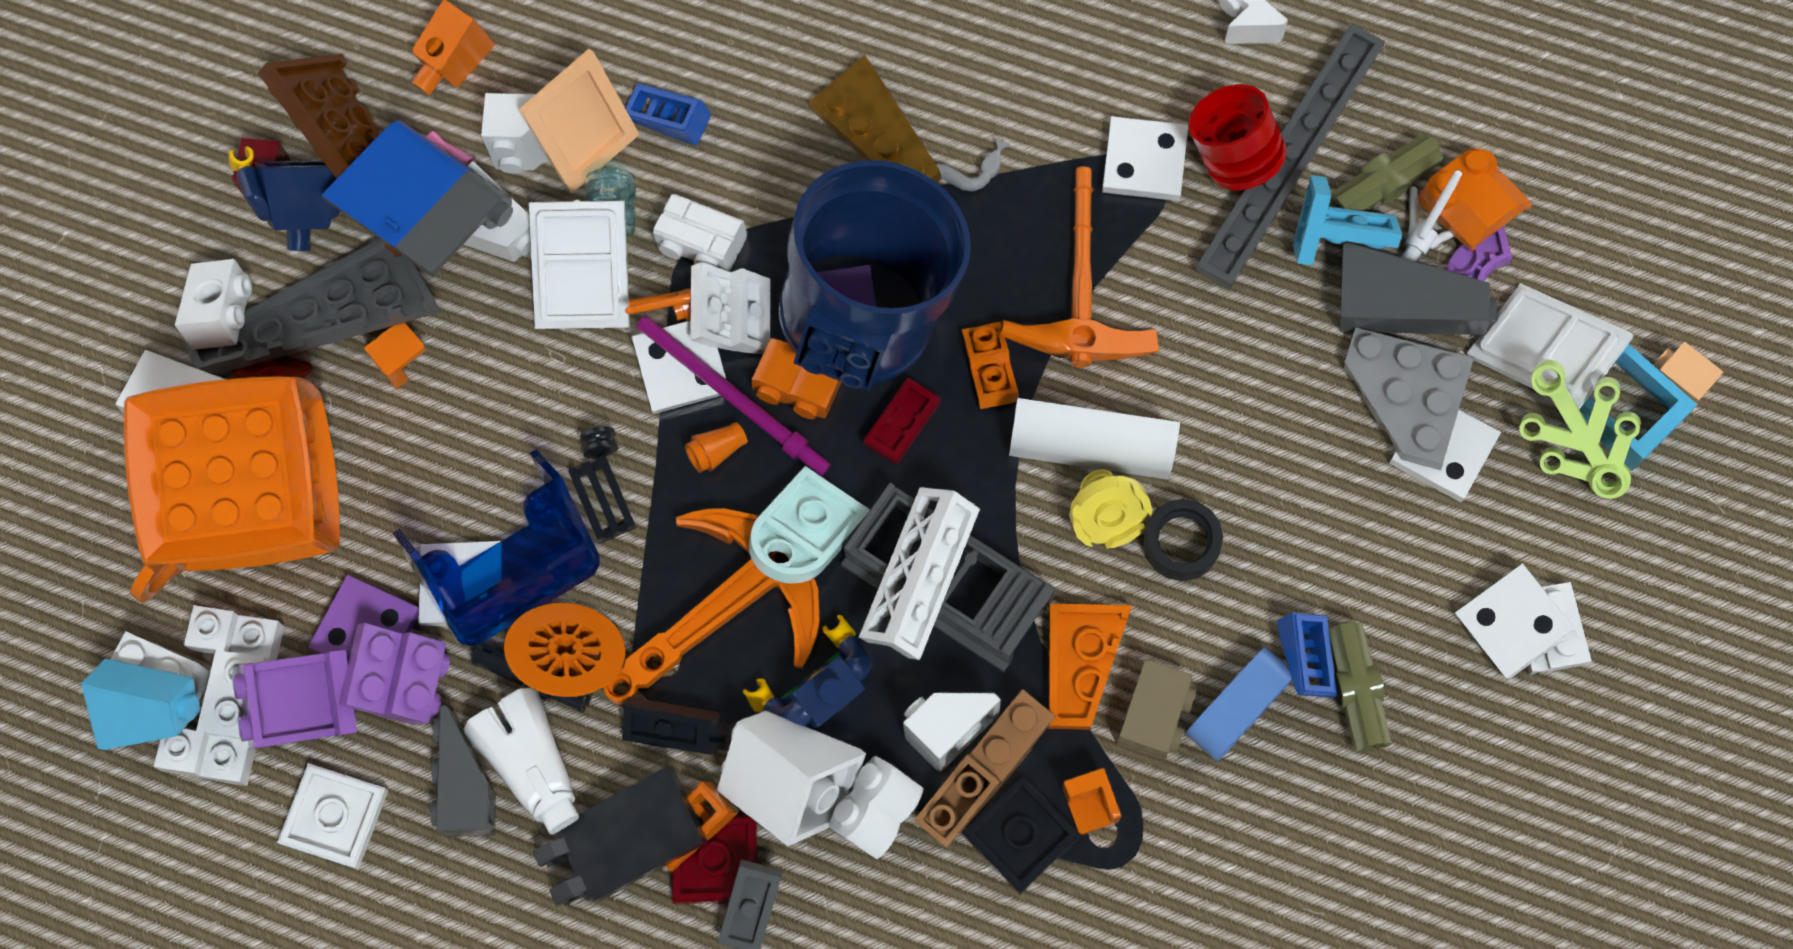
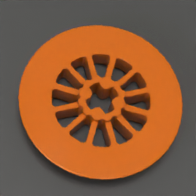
(533, 648)

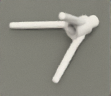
(1422, 235)

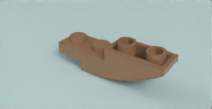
(985, 769)

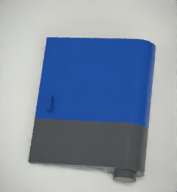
(417, 197)

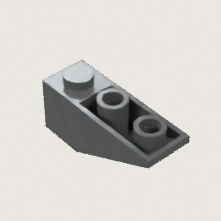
(464, 794)

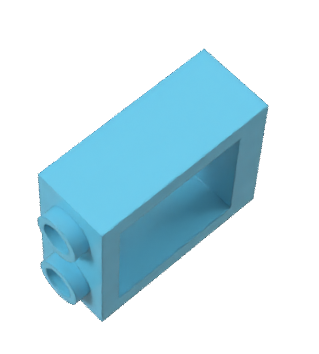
(1663, 390)

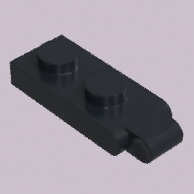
(675, 726)

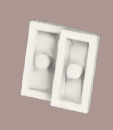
(730, 309)

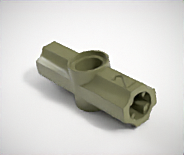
(1388, 175)
(1359, 687)

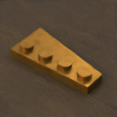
(870, 119)

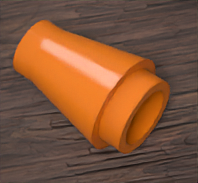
(713, 447)

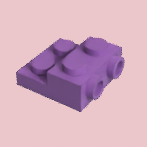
(394, 674)

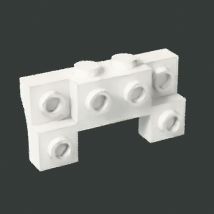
(216, 746)

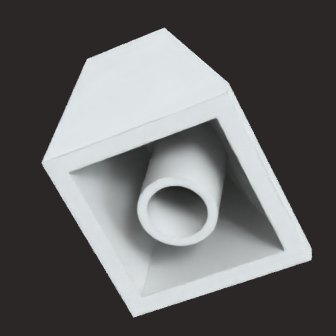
(787, 775)

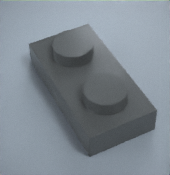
(750, 906)

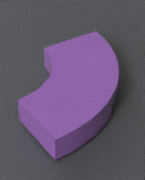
(1481, 262)

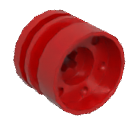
(1237, 137)

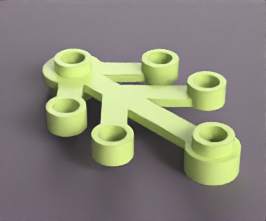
(1581, 435)

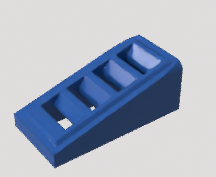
(689, 122)
(1318, 641)

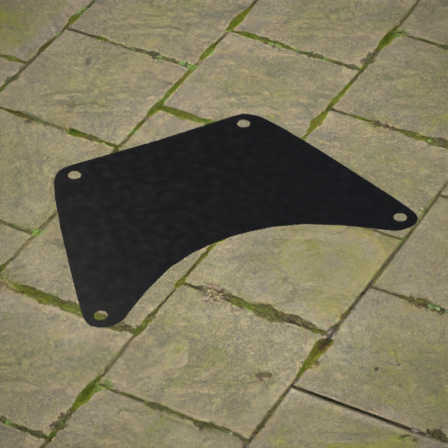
(1014, 273)

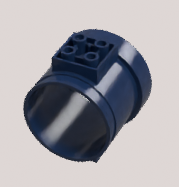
(881, 215)

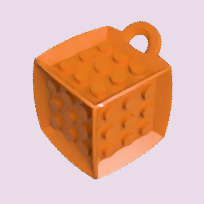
(229, 477)

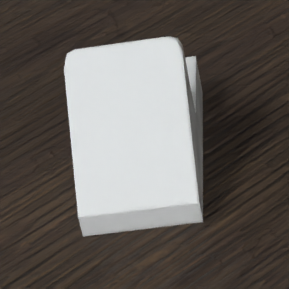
(1254, 23)

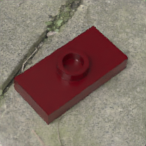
(902, 421)

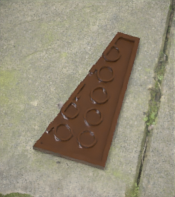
(323, 108)

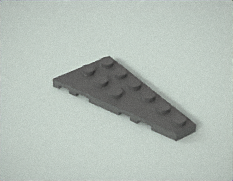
(339, 302)

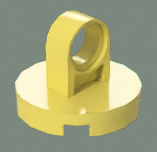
(1109, 509)

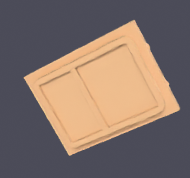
(579, 120)

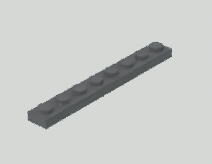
(1303, 138)

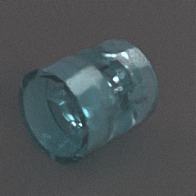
(614, 185)

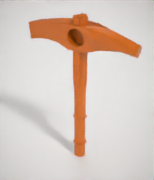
(1080, 337)

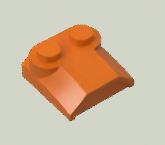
(1479, 202)

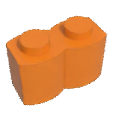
(789, 383)

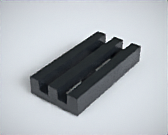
(590, 469)

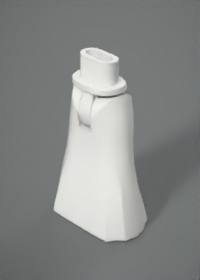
(526, 757)

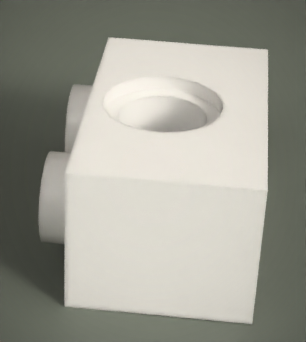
(213, 304)

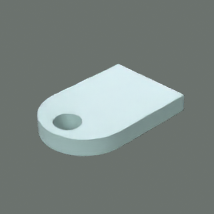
(807, 524)

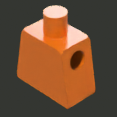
(449, 48)

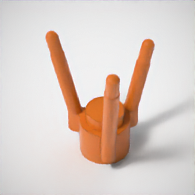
(678, 300)

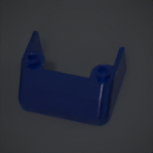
(515, 573)

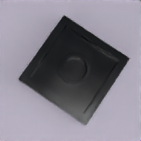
(1020, 834)

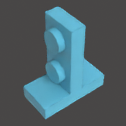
(1339, 224)

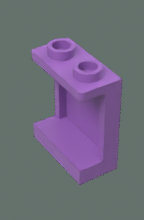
(293, 699)

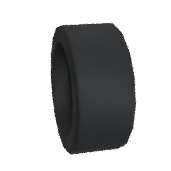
(1191, 510)

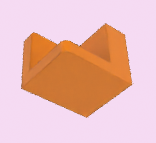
(394, 351)
(1091, 801)

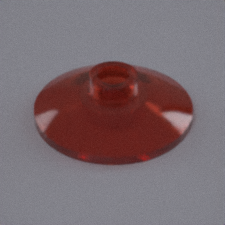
(276, 368)

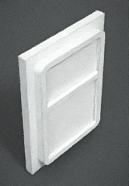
(579, 264)
(1542, 328)

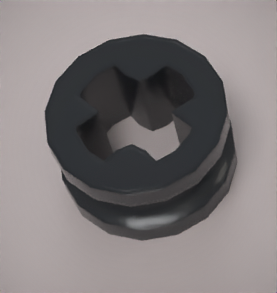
(598, 442)

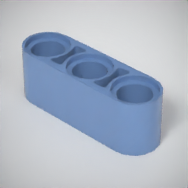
(1240, 704)

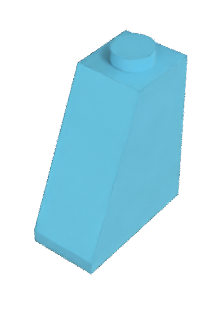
(137, 703)

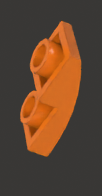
(990, 365)

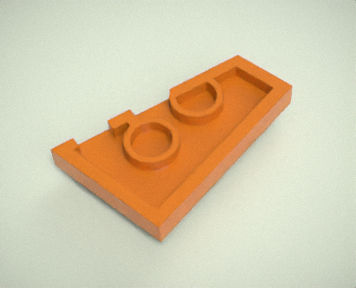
(1080, 659)

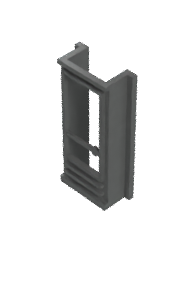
(1004, 615)

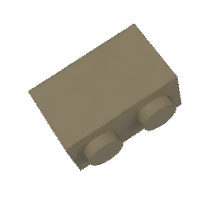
(1156, 709)

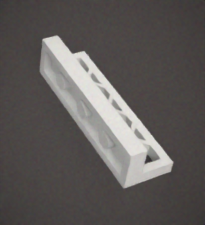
(927, 571)

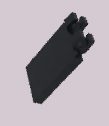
(624, 838)

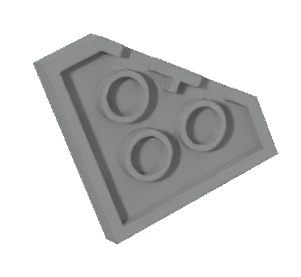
(1409, 392)

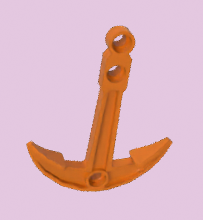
(721, 606)

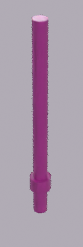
(793, 443)

